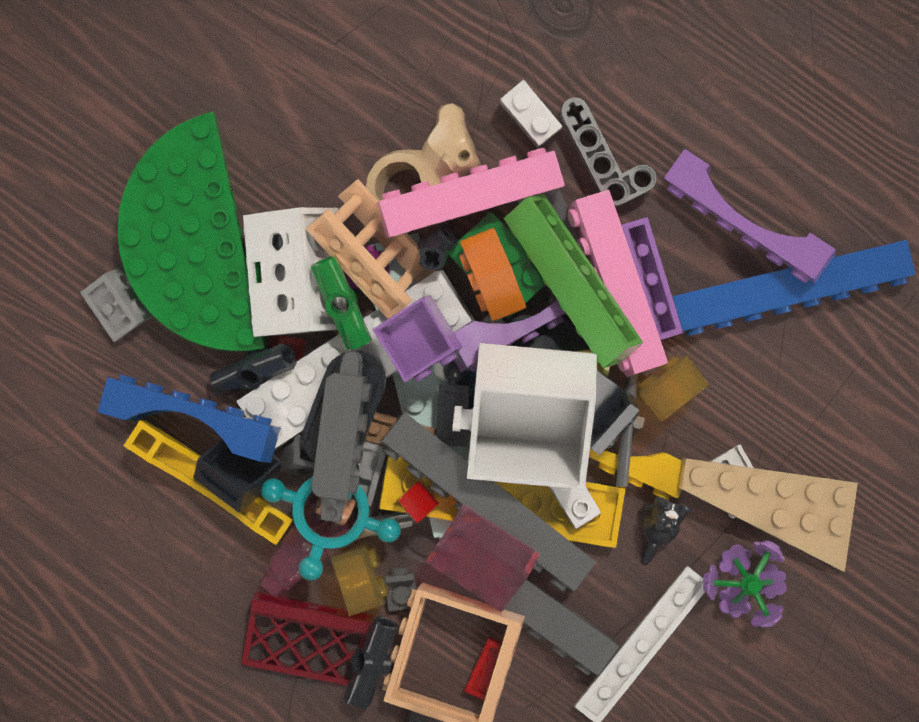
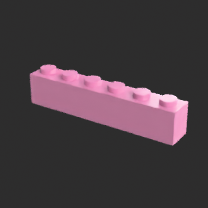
(469, 194)
(609, 254)

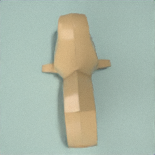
(443, 153)

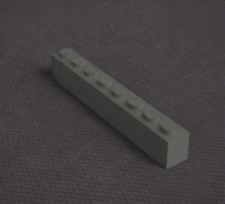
(448, 473)

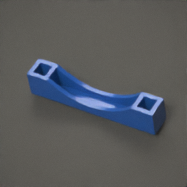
(243, 435)

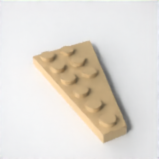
(795, 508)

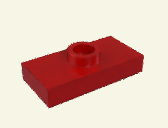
(483, 671)

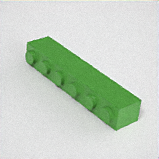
(573, 280)

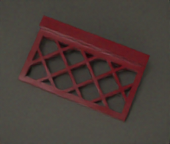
(305, 614)

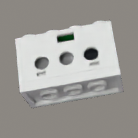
(280, 274)

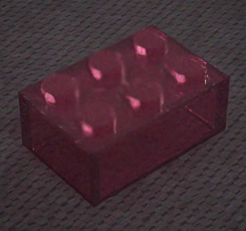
(482, 558)

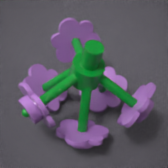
(762, 581)

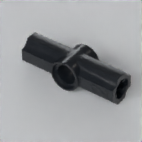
(436, 245)
(253, 370)
(371, 662)

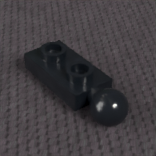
(449, 397)

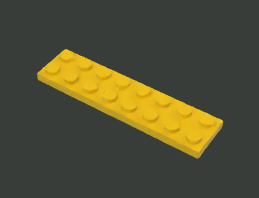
(539, 499)

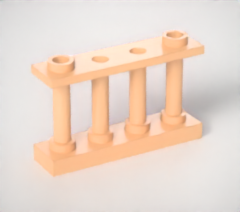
(358, 262)

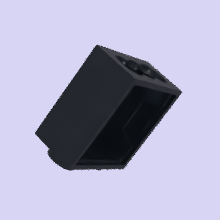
(234, 477)

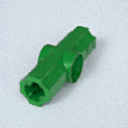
(332, 285)

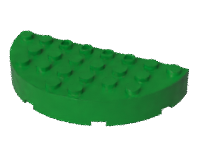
(186, 239)

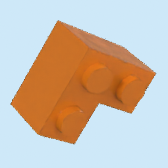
(491, 275)

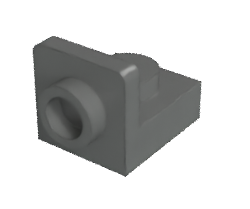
(400, 586)

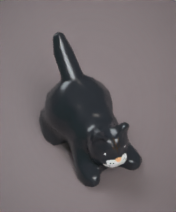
(660, 524)

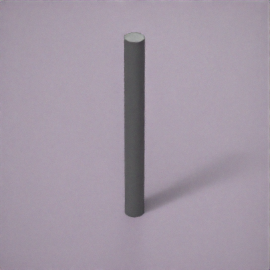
(626, 440)

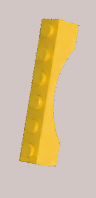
(181, 462)
(656, 470)

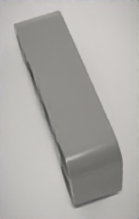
(601, 150)

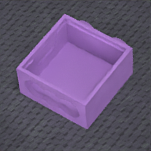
(418, 339)

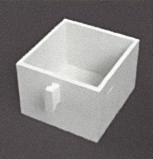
(531, 416)

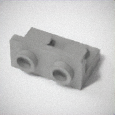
(115, 304)

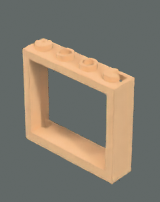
(400, 656)

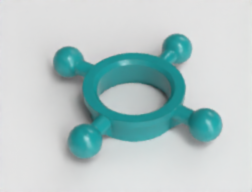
(311, 566)

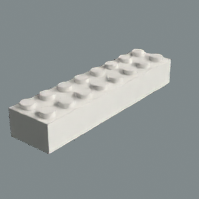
(291, 394)

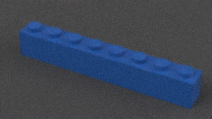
(781, 289)

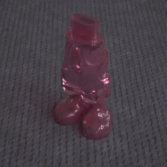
(284, 567)

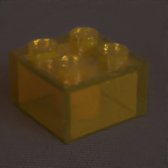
(671, 387)
(359, 578)

